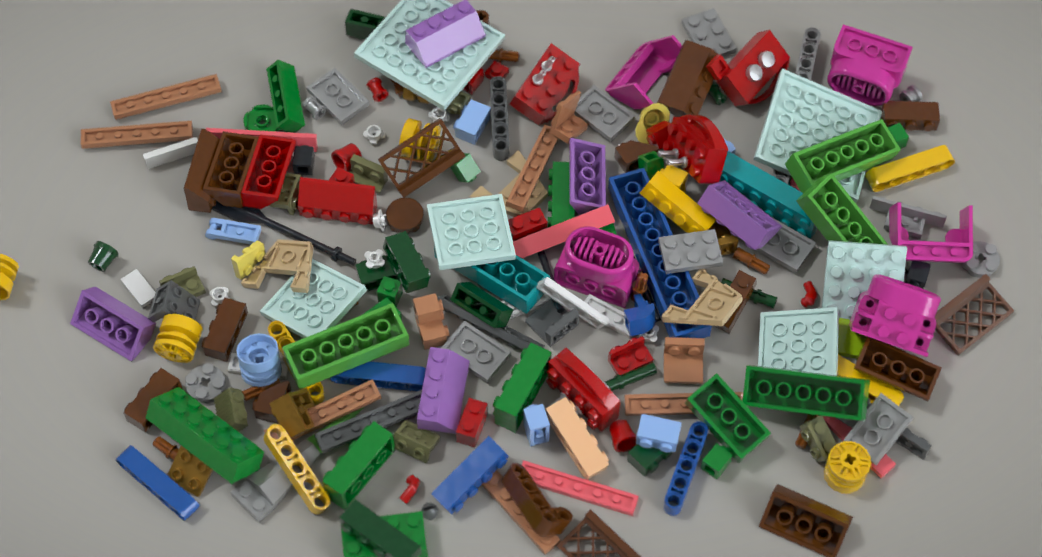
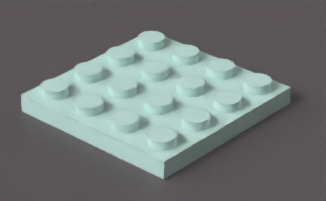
(471, 232)
(851, 270)
(321, 308)
(800, 340)

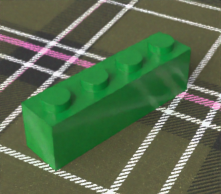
(285, 96)
(559, 191)

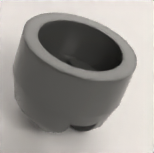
(431, 513)

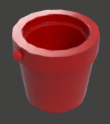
(342, 156)
(622, 436)

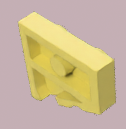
(251, 256)

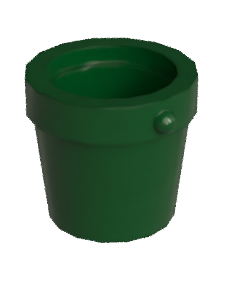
(102, 256)

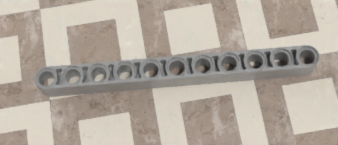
(806, 59)

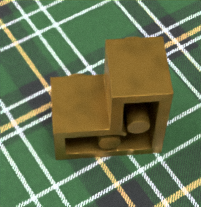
(293, 413)

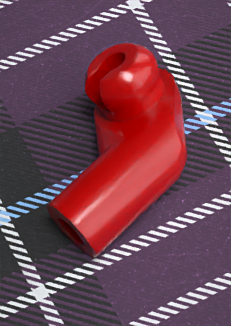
(811, 295)
(410, 491)

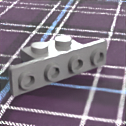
(911, 217)

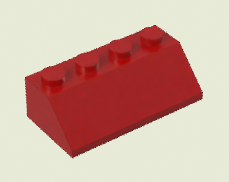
(267, 171)
(337, 200)

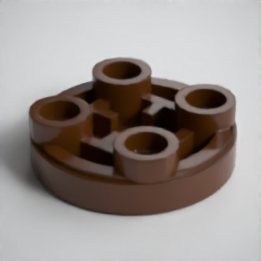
(404, 215)

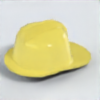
(649, 117)

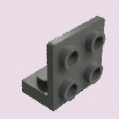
(173, 300)
(550, 324)

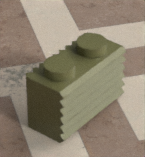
(231, 408)

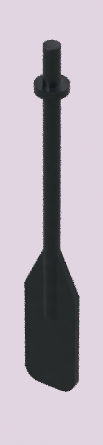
(254, 215)

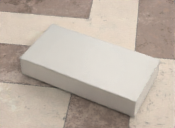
(139, 288)

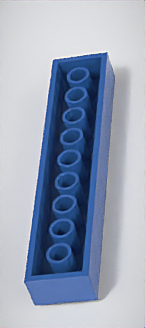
(643, 227)

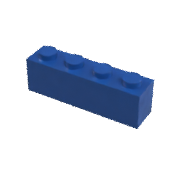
(470, 475)

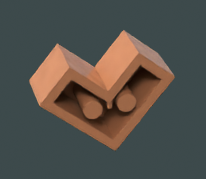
(429, 318)

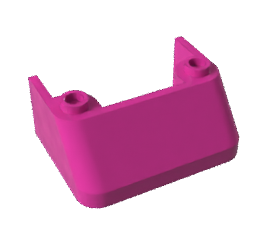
(643, 70)
(955, 249)

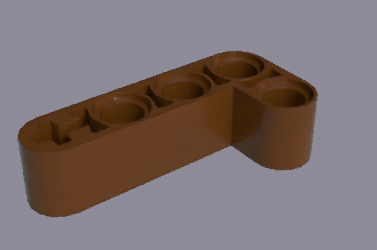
(533, 504)

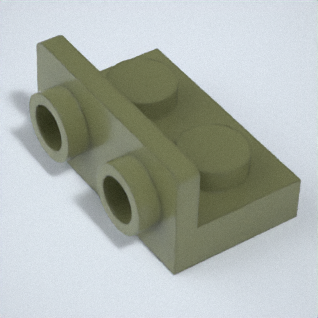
(368, 173)
(289, 194)
(188, 280)
(818, 438)
(415, 441)

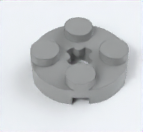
(989, 264)
(198, 375)

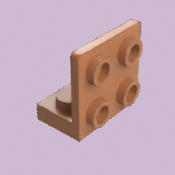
(565, 123)
(683, 360)

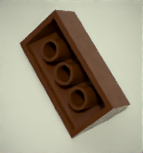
(688, 80)
(201, 162)
(230, 168)
(897, 368)
(805, 521)

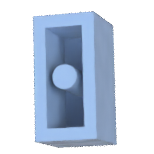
(472, 122)
(536, 424)
(658, 433)

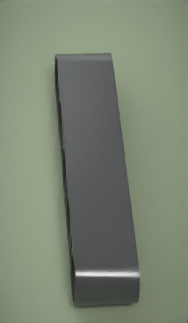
(499, 109)

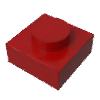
(718, 67)
(496, 69)

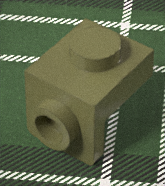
(458, 103)

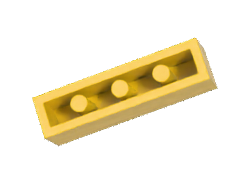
(676, 204)

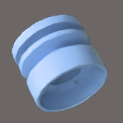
(259, 360)

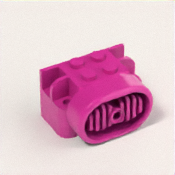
(867, 66)
(598, 265)
(896, 314)

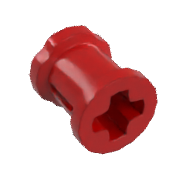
(377, 89)

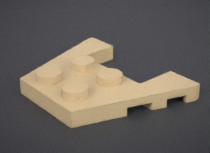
(539, 194)
(285, 258)
(712, 306)

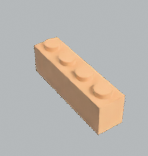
(576, 439)

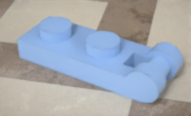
(233, 231)

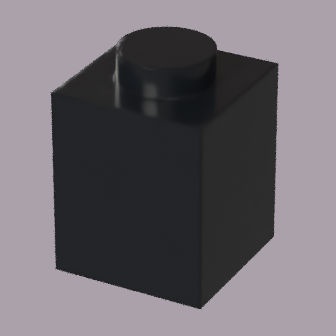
(303, 160)
(918, 273)

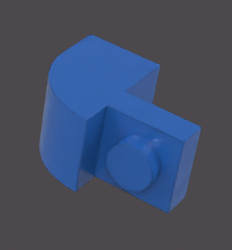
(641, 317)

